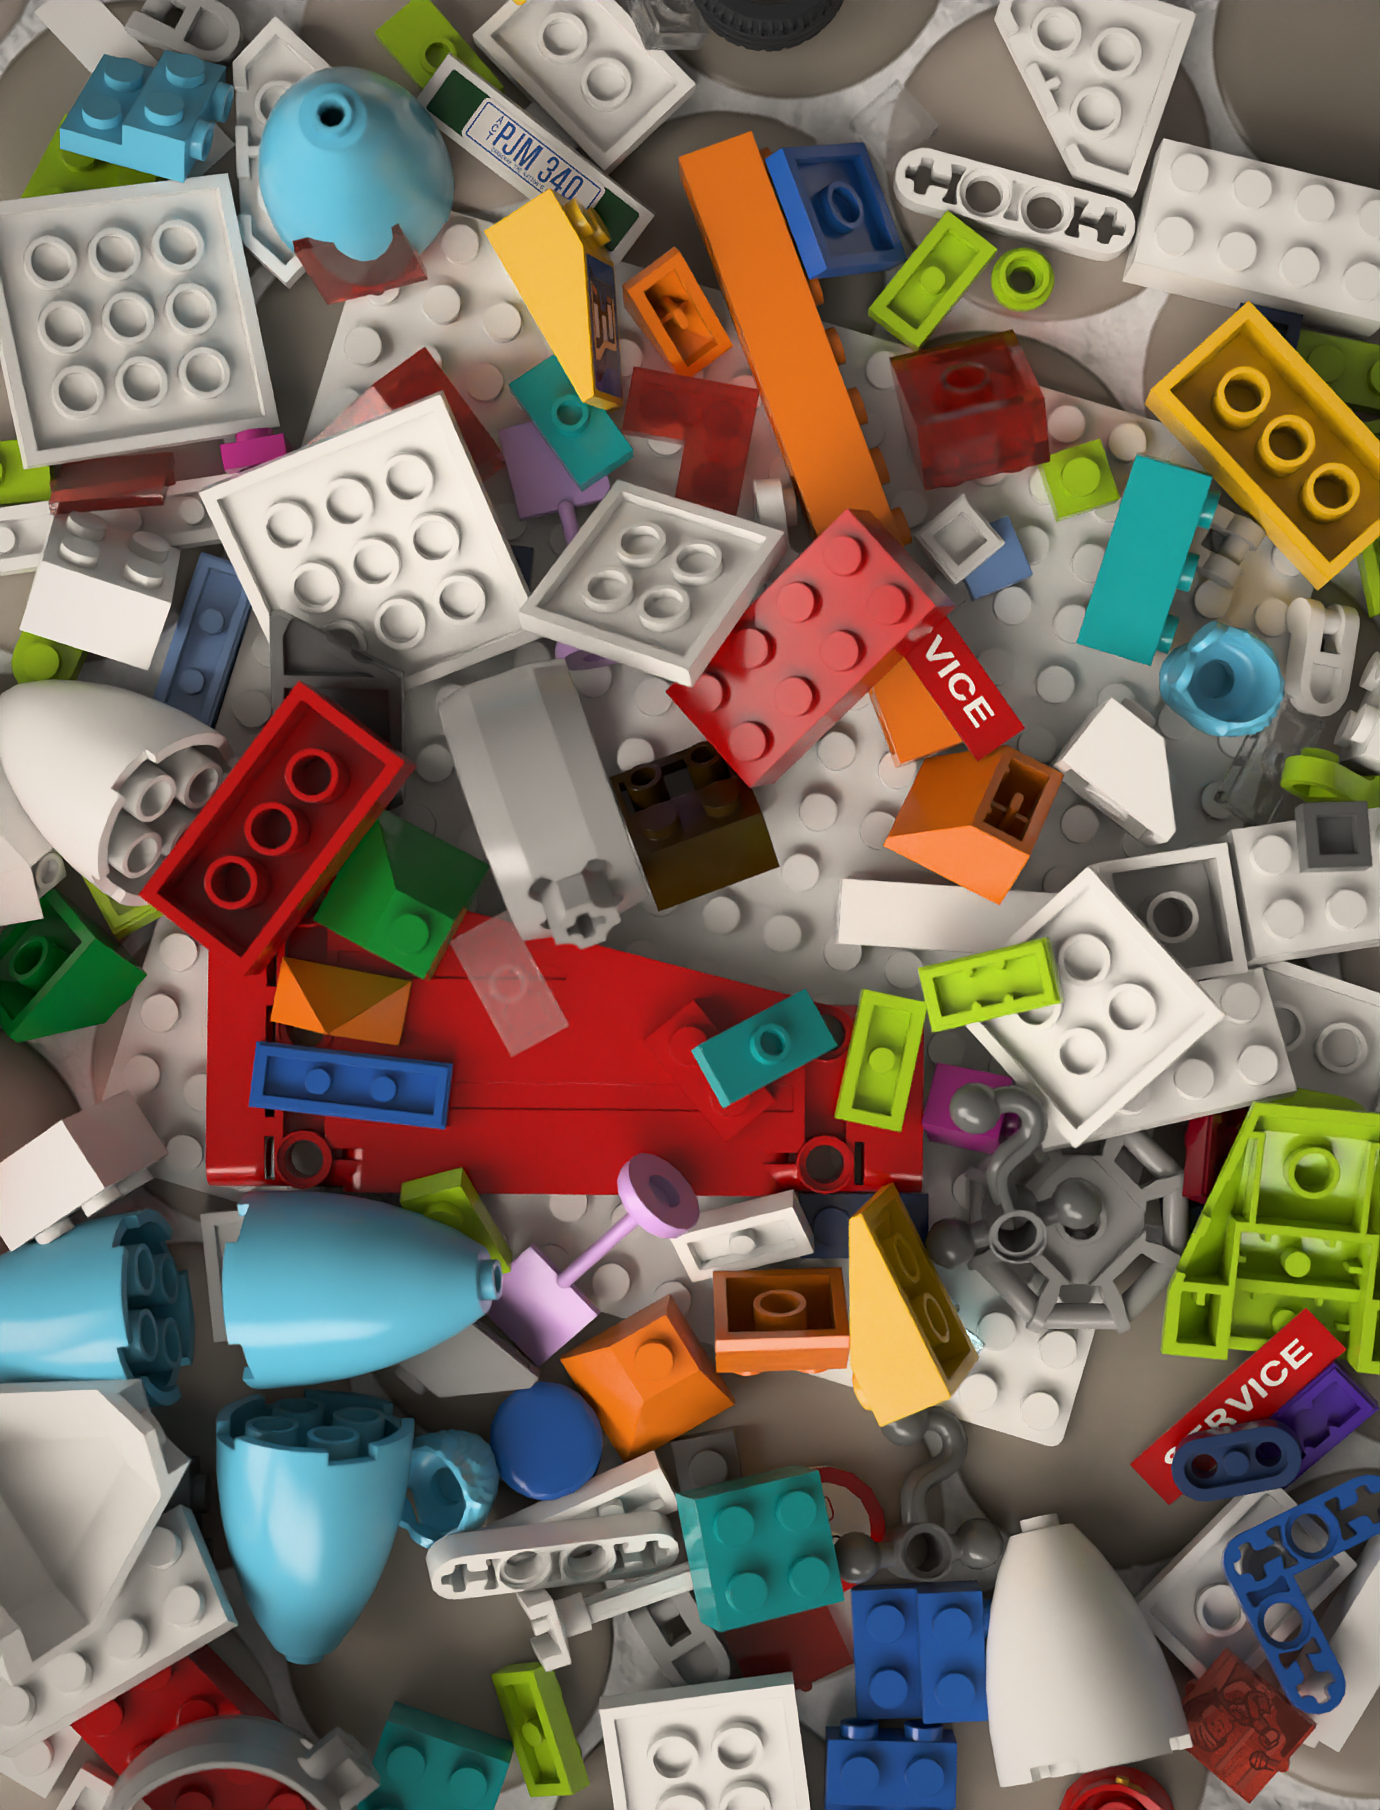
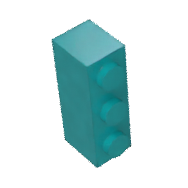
(1148, 559)

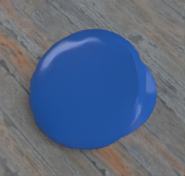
(546, 1441)

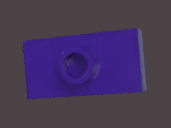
(1323, 1414)

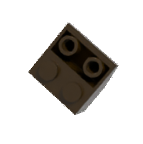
(693, 824)

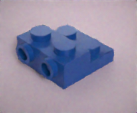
(920, 1651)
(889, 1766)

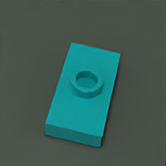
(576, 432)
(764, 1048)

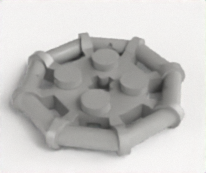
(1105, 1251)

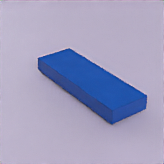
(351, 1084)

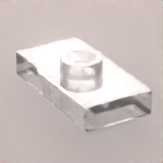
(1253, 780)
(509, 983)

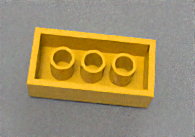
(1277, 443)

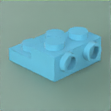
(149, 115)

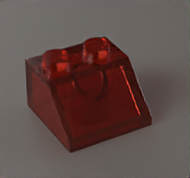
(971, 409)

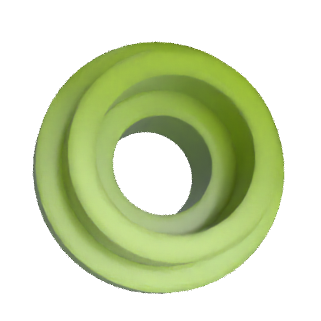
(1029, 262)

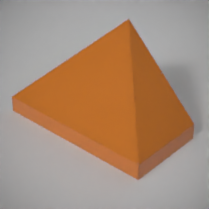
(675, 314)
(341, 1001)

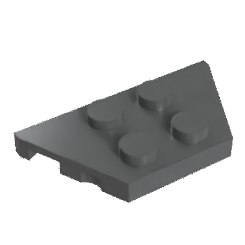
(344, 673)

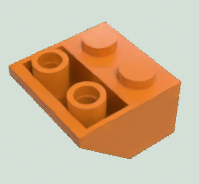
(975, 817)

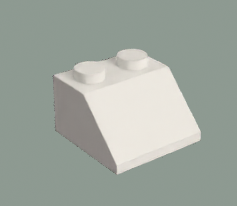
(1121, 770)

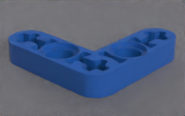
(1280, 1586)

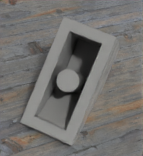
(469, 1364)

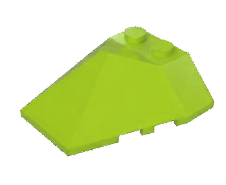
(1284, 1234)

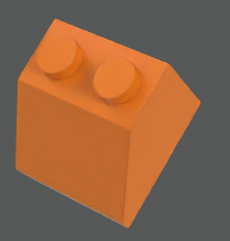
(780, 1320)

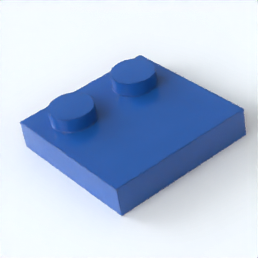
(835, 209)

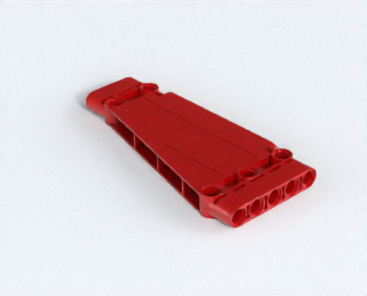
(555, 1113)

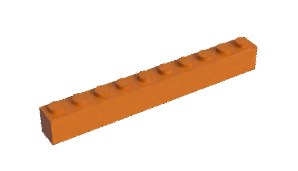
(803, 388)

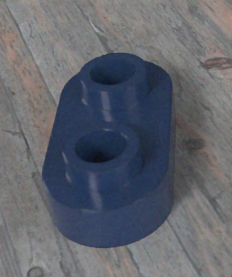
(1239, 1465)

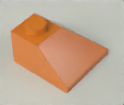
(648, 1379)

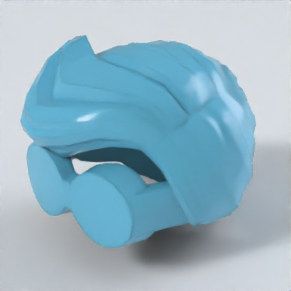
(1223, 681)
(451, 1485)

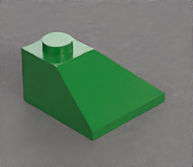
(402, 894)
(61, 972)

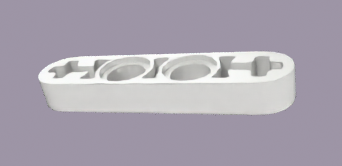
(1016, 193)
(553, 1545)

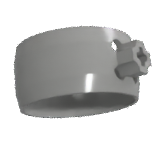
(542, 803)
(327, 1773)

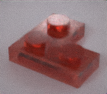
(705, 417)

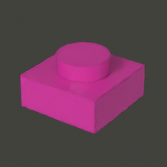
(252, 449)

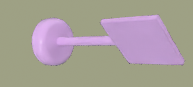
(544, 488)
(539, 1301)

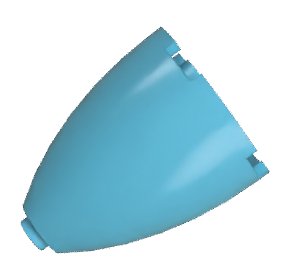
(352, 160)
(345, 1286)
(98, 1307)
(311, 1509)

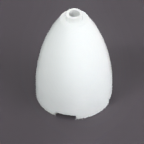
(108, 775)
(1072, 1663)

